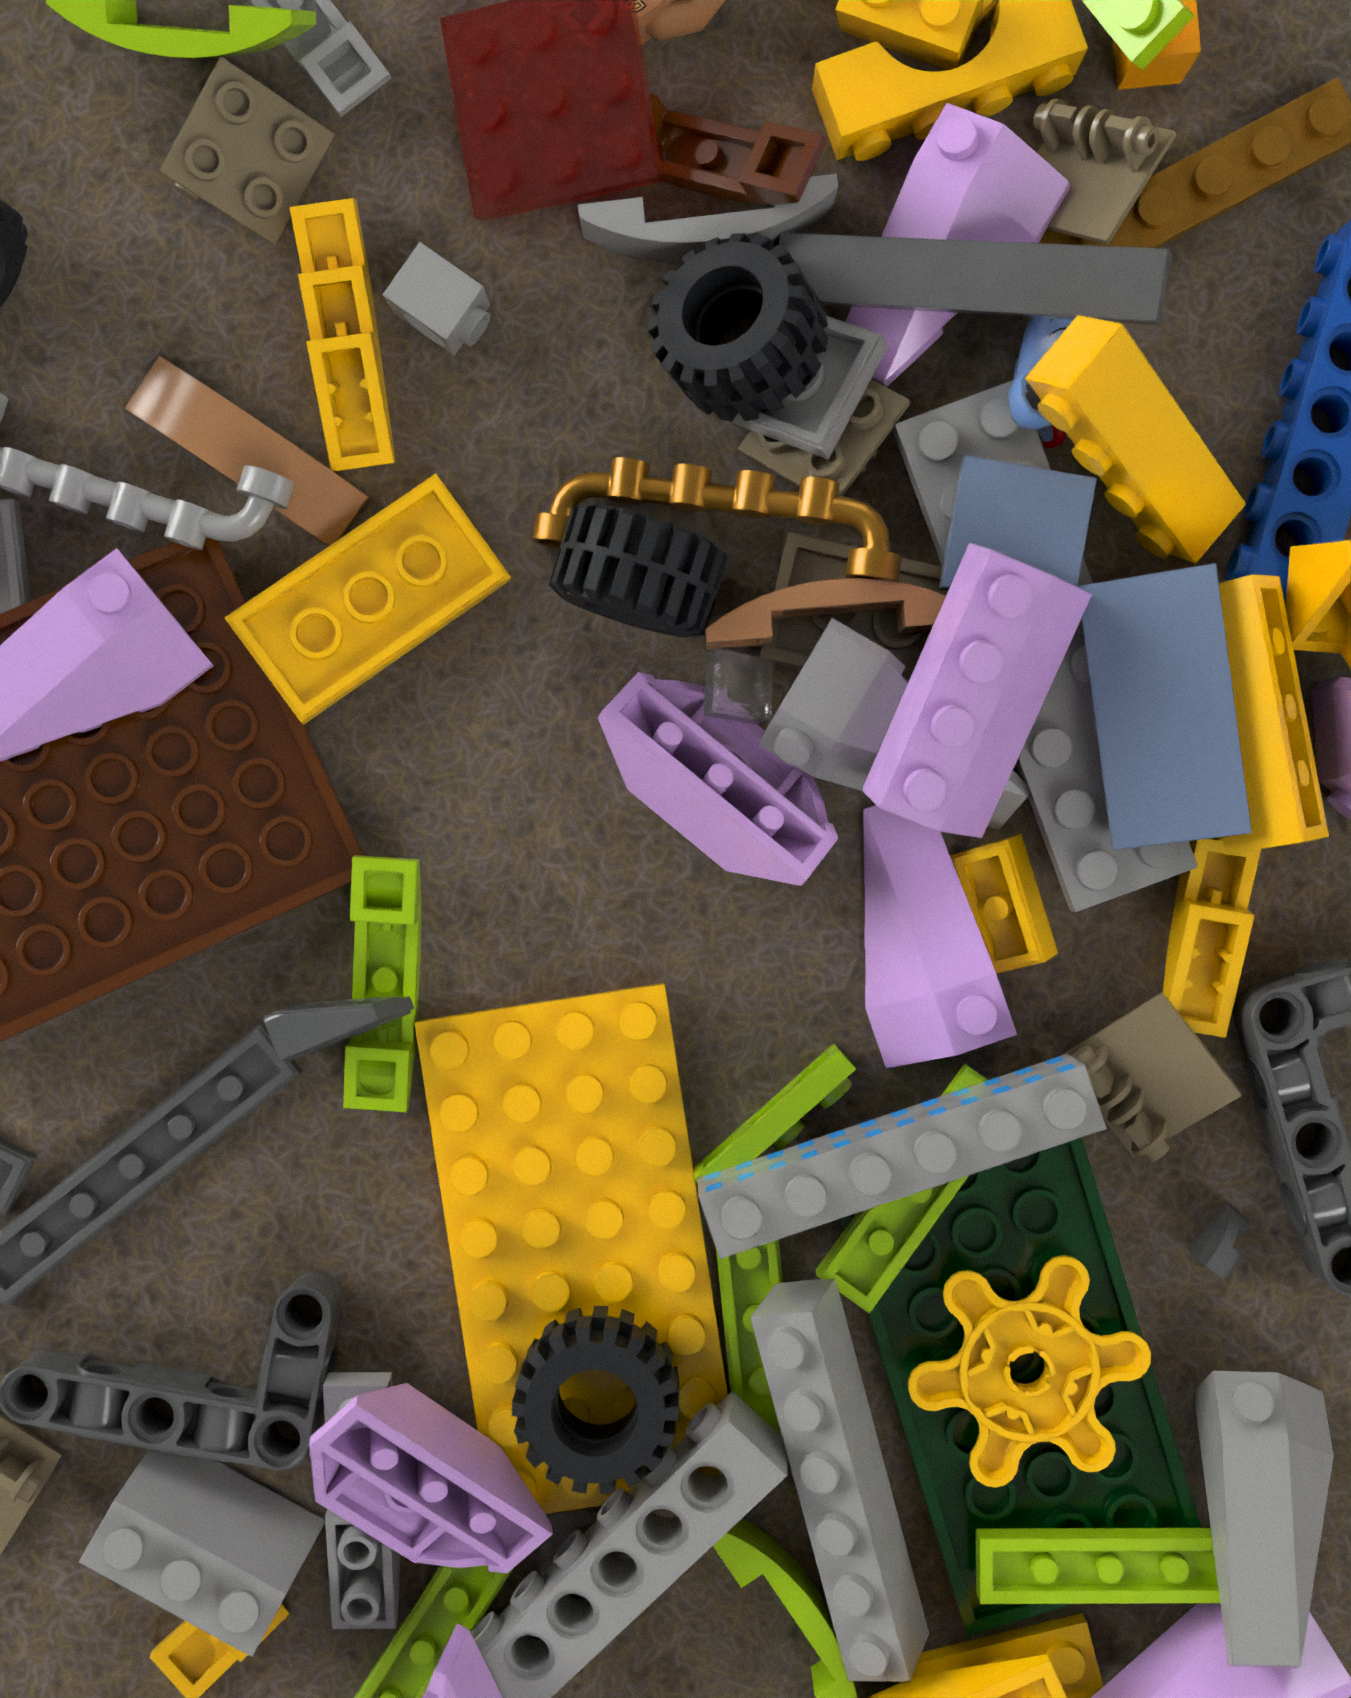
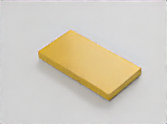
(368, 599)

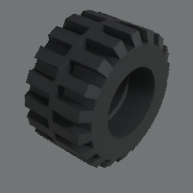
(715, 293)
(638, 570)
(592, 1450)

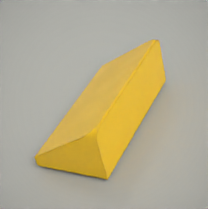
(1006, 903)

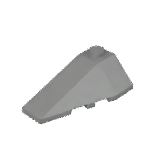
(843, 710)
(1266, 1500)

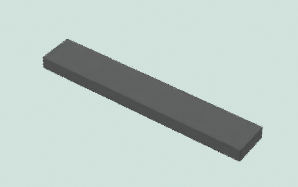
(984, 276)
(140, 1160)

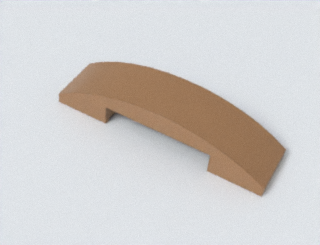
(233, 438)
(752, 621)

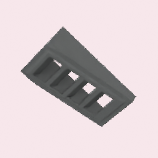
(318, 1025)

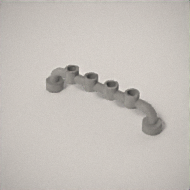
(134, 506)

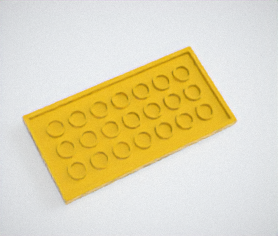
(569, 1194)

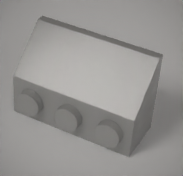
(204, 1544)

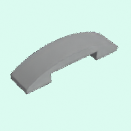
(333, 55)
(622, 225)

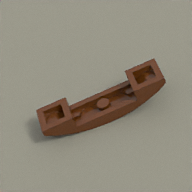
(735, 160)

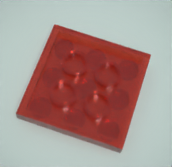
(550, 102)

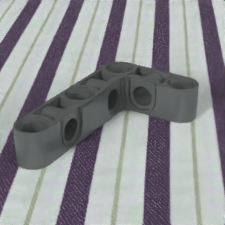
(1294, 1092)
(209, 1417)

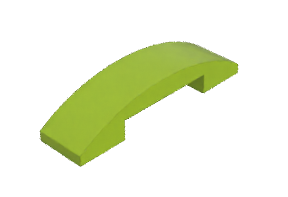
(250, 32)
(384, 965)
(751, 1553)

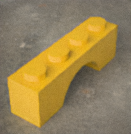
(876, 99)

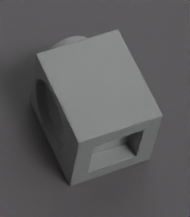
(439, 300)

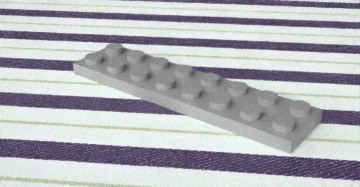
(1062, 748)

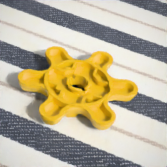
(1055, 1405)

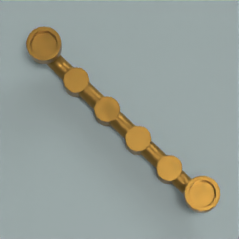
(750, 497)

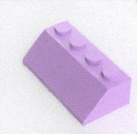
(975, 693)

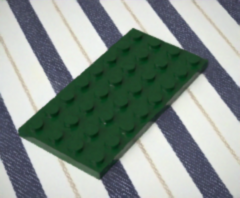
(1007, 1229)

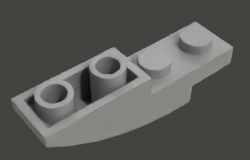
(360, 1568)

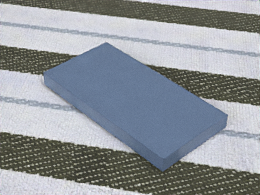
(1165, 708)

